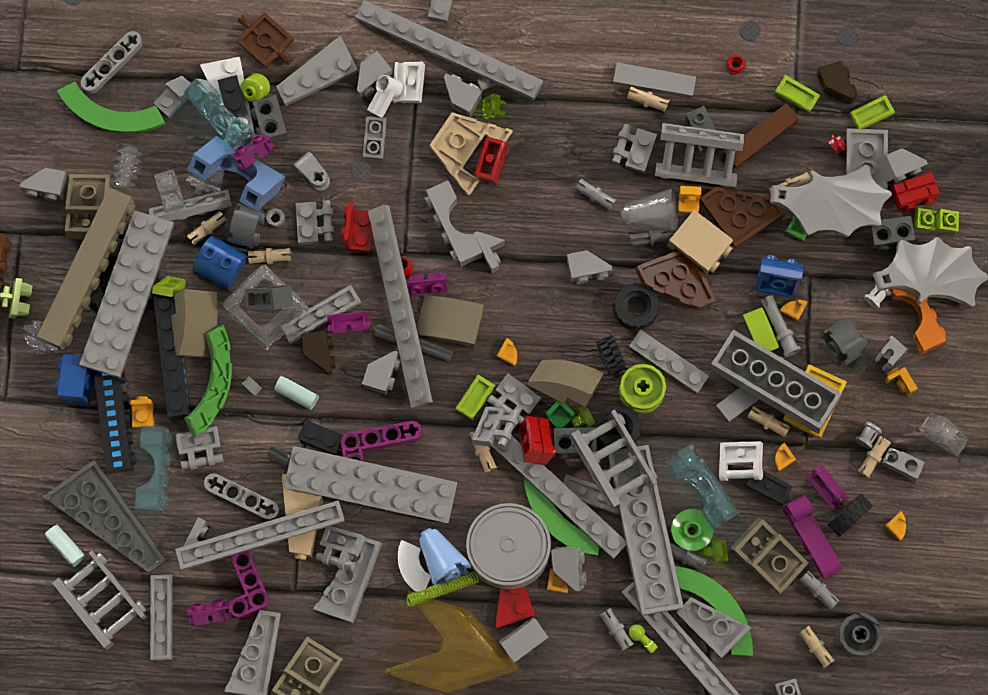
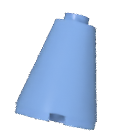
(442, 557)

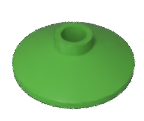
(694, 519)

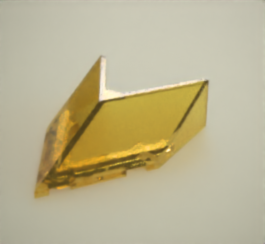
(466, 654)

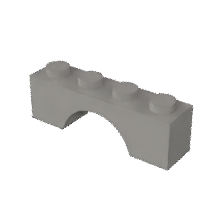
(464, 246)

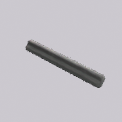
(426, 347)

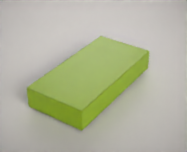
(797, 94)
(872, 113)
(169, 286)
(475, 397)

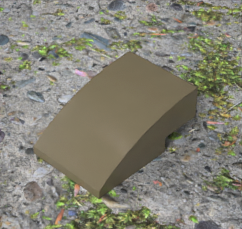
(83, 201)
(193, 318)
(450, 320)
(566, 380)
(769, 555)
(308, 670)

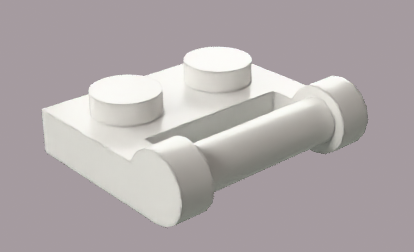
(741, 453)

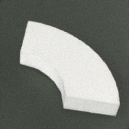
(410, 566)

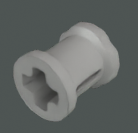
(868, 435)

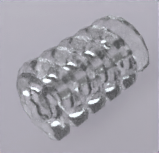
(125, 166)

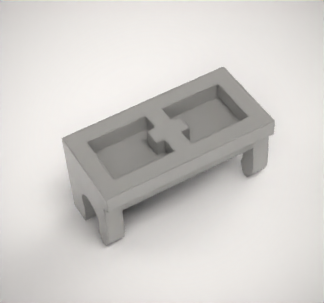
(891, 351)
(523, 639)

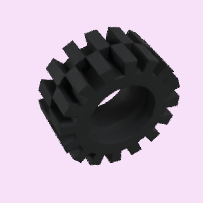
(611, 355)

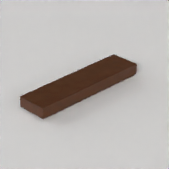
(765, 133)

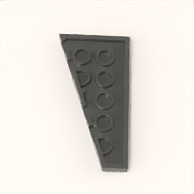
(99, 507)

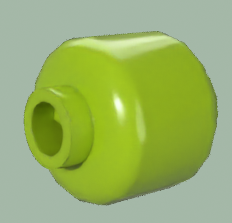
(255, 87)

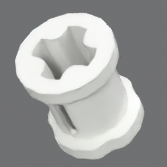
(875, 297)

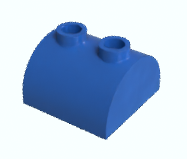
(219, 263)
(779, 276)

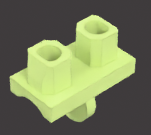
(18, 289)

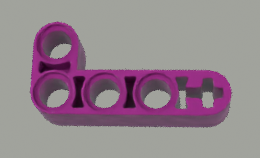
(382, 442)
(811, 536)
(250, 591)

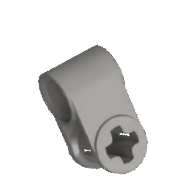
(311, 170)

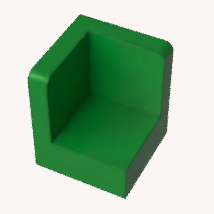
(559, 415)

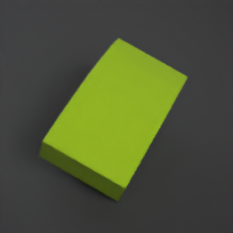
(936, 221)
(760, 329)

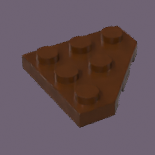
(740, 213)
(677, 279)

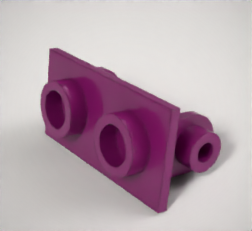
(244, 153)
(434, 284)
(348, 322)
(826, 487)
(200, 612)

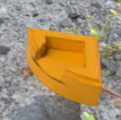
(793, 309)
(508, 352)
(783, 457)
(897, 526)
(556, 583)

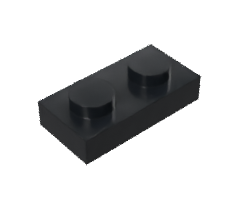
(232, 96)
(320, 437)
(771, 487)

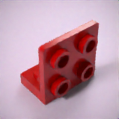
(357, 233)

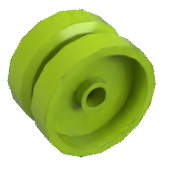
(647, 377)

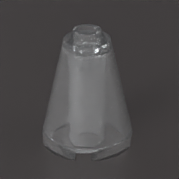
(652, 211)

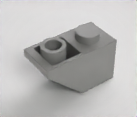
(370, 71)
(462, 96)
(899, 163)
(46, 183)
(587, 266)
(380, 373)
(568, 563)

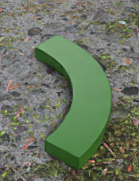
(108, 119)
(218, 383)
(557, 525)
(719, 599)

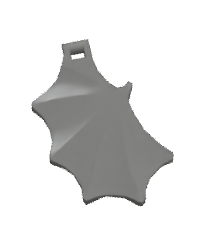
(834, 202)
(933, 272)

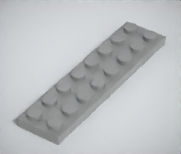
(127, 294)
(370, 484)
(646, 539)

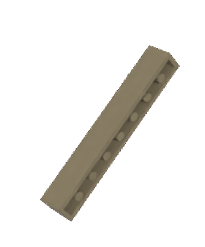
(86, 269)

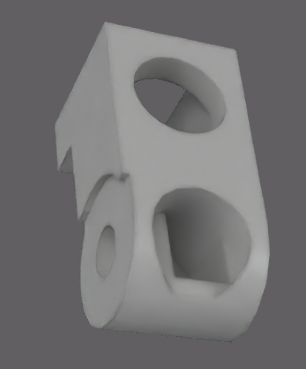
(903, 464)

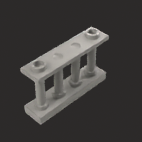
(698, 136)
(602, 477)
(79, 603)

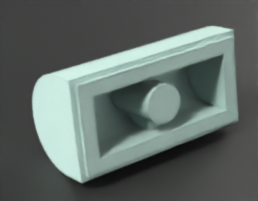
(296, 393)
(64, 546)

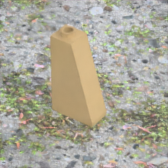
(295, 502)

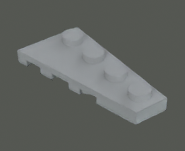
(321, 71)
(348, 587)
(255, 663)

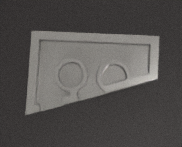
(714, 627)

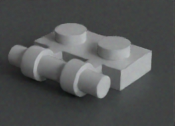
(640, 151)
(307, 222)
(516, 393)
(490, 424)
(205, 441)
(342, 541)

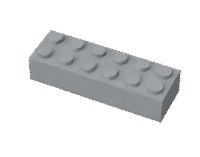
(775, 381)

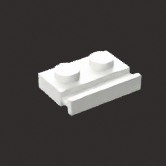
(412, 78)

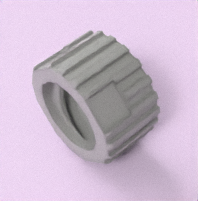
(278, 212)
(251, 385)

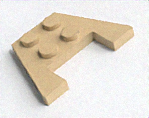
(457, 143)

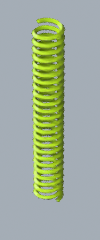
(439, 591)

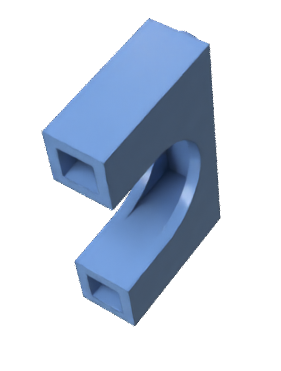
(216, 156)

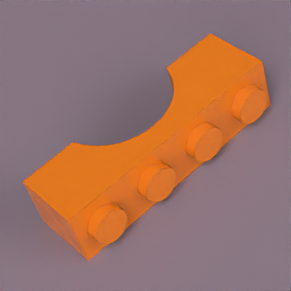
(928, 334)

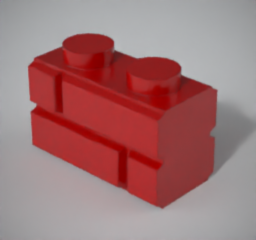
(491, 160)
(915, 192)
(536, 440)

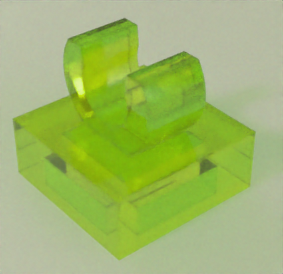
(491, 106)
(584, 418)
(718, 550)

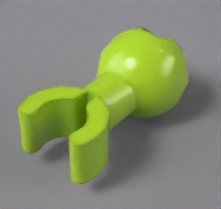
(637, 633)

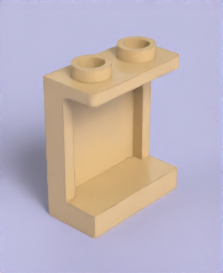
(701, 242)

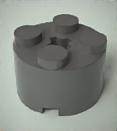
(246, 225)
(843, 342)
(870, 631)

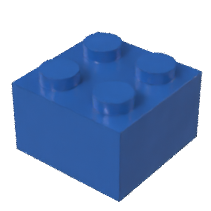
(74, 381)

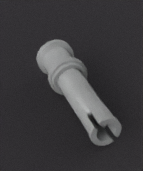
(784, 335)

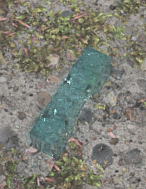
(207, 101)
(691, 467)
(151, 495)

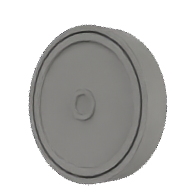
(508, 546)

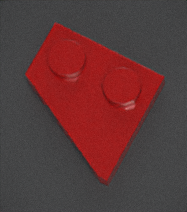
(513, 606)

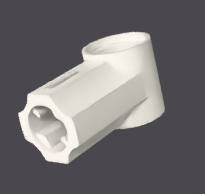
(387, 89)

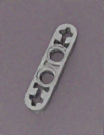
(108, 59)
(242, 495)

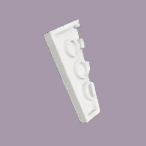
(224, 69)

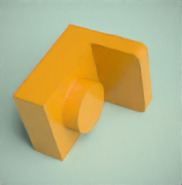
(689, 199)
(904, 381)
(142, 412)

